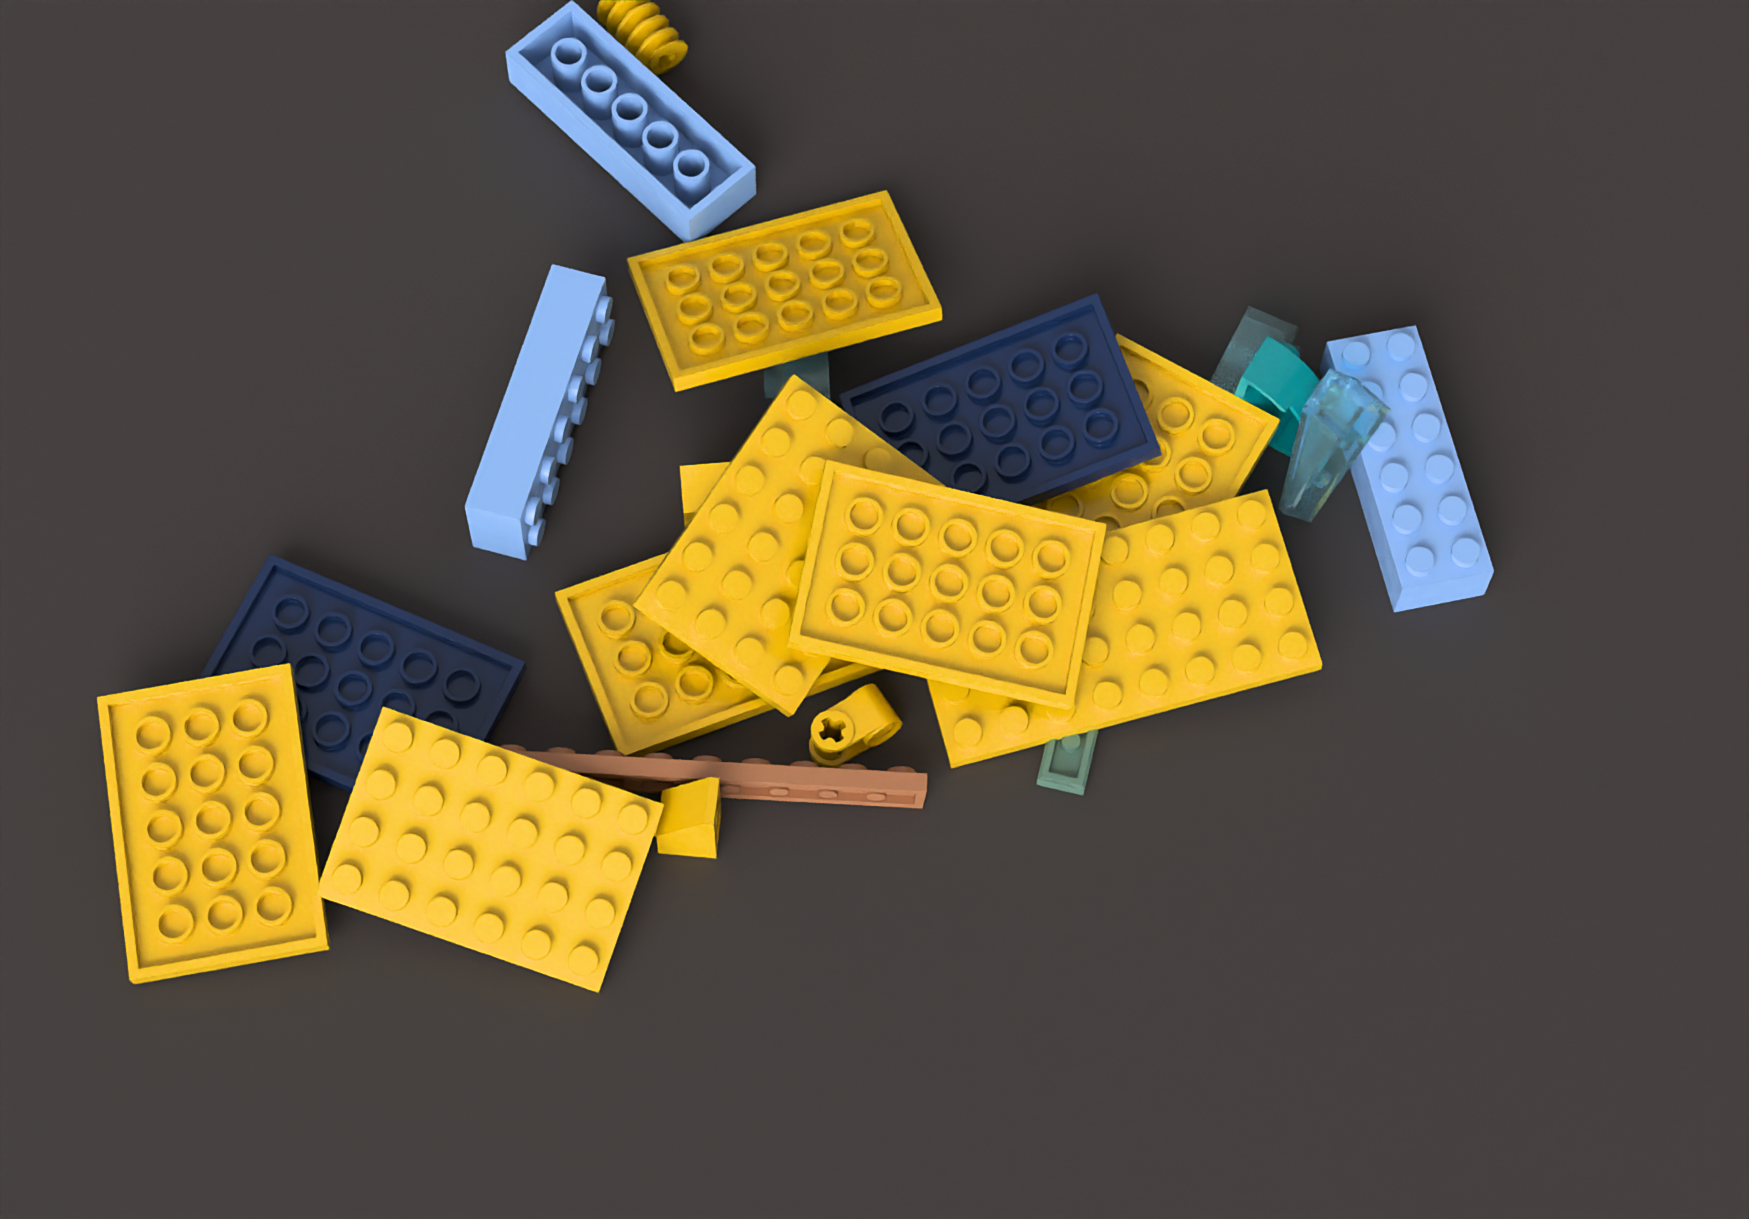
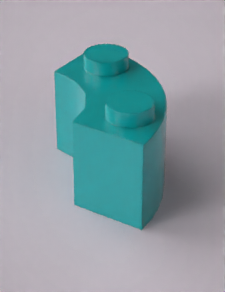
(1280, 386)

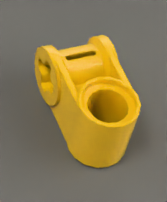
(858, 721)

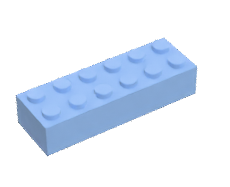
(631, 123)
(540, 413)
(1412, 476)

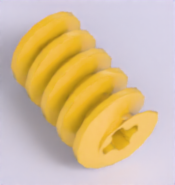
(643, 33)

